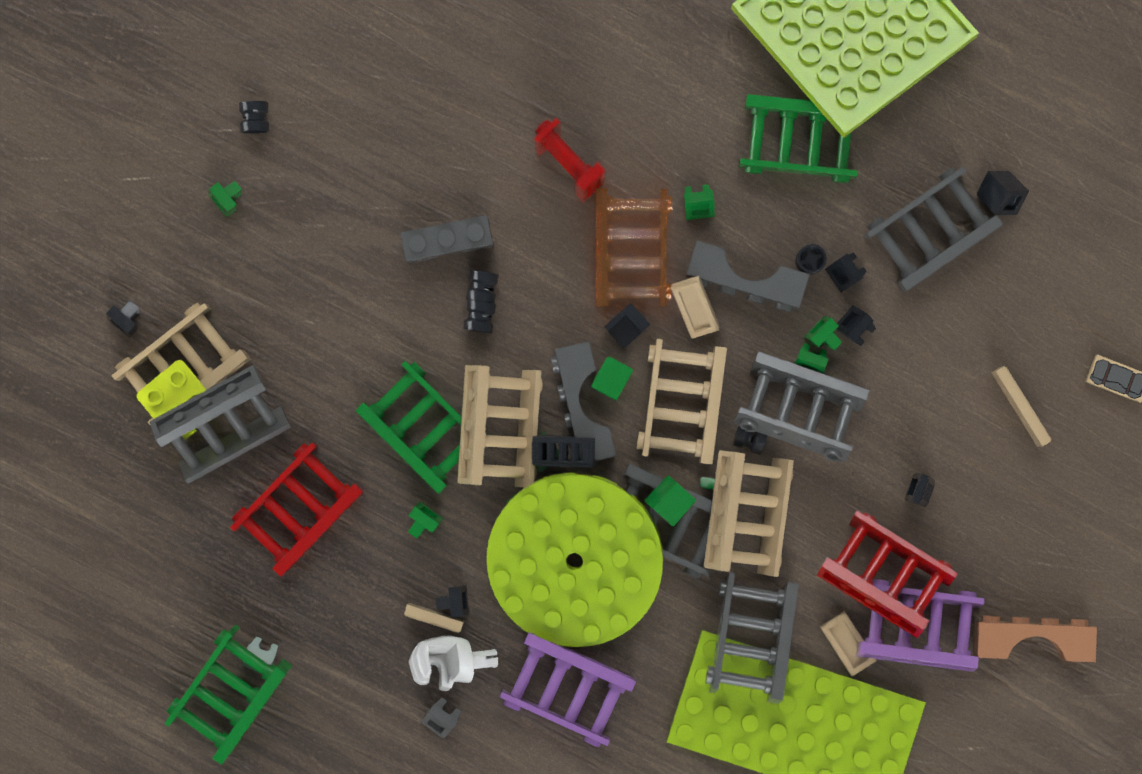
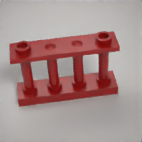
(586, 176)
(303, 535)
(886, 602)

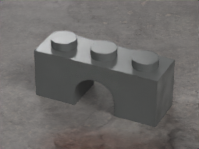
(446, 239)

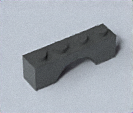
(782, 288)
(575, 365)

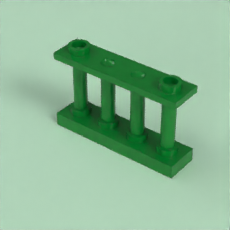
(788, 111)
(395, 433)
(255, 697)

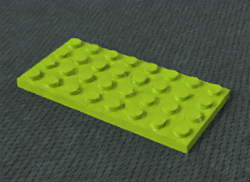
(818, 728)

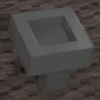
(439, 720)

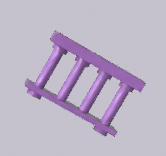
(931, 655)
(590, 671)

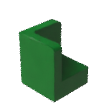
(612, 378)
(670, 500)

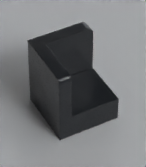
(1002, 192)
(627, 325)

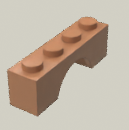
(997, 638)

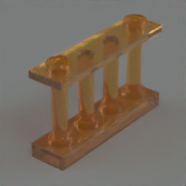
(606, 262)

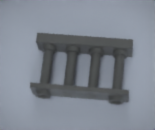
(958, 240)
(821, 388)
(210, 404)
(637, 480)
(776, 656)

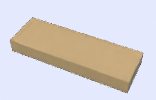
(1021, 406)

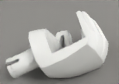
(451, 657)

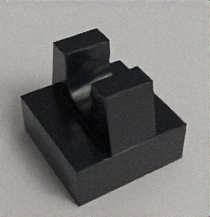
(844, 272)
(124, 319)
(854, 324)
(456, 601)

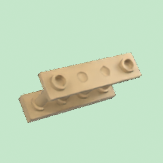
(208, 377)
(709, 390)
(473, 425)
(725, 508)

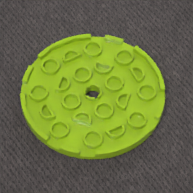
(585, 518)

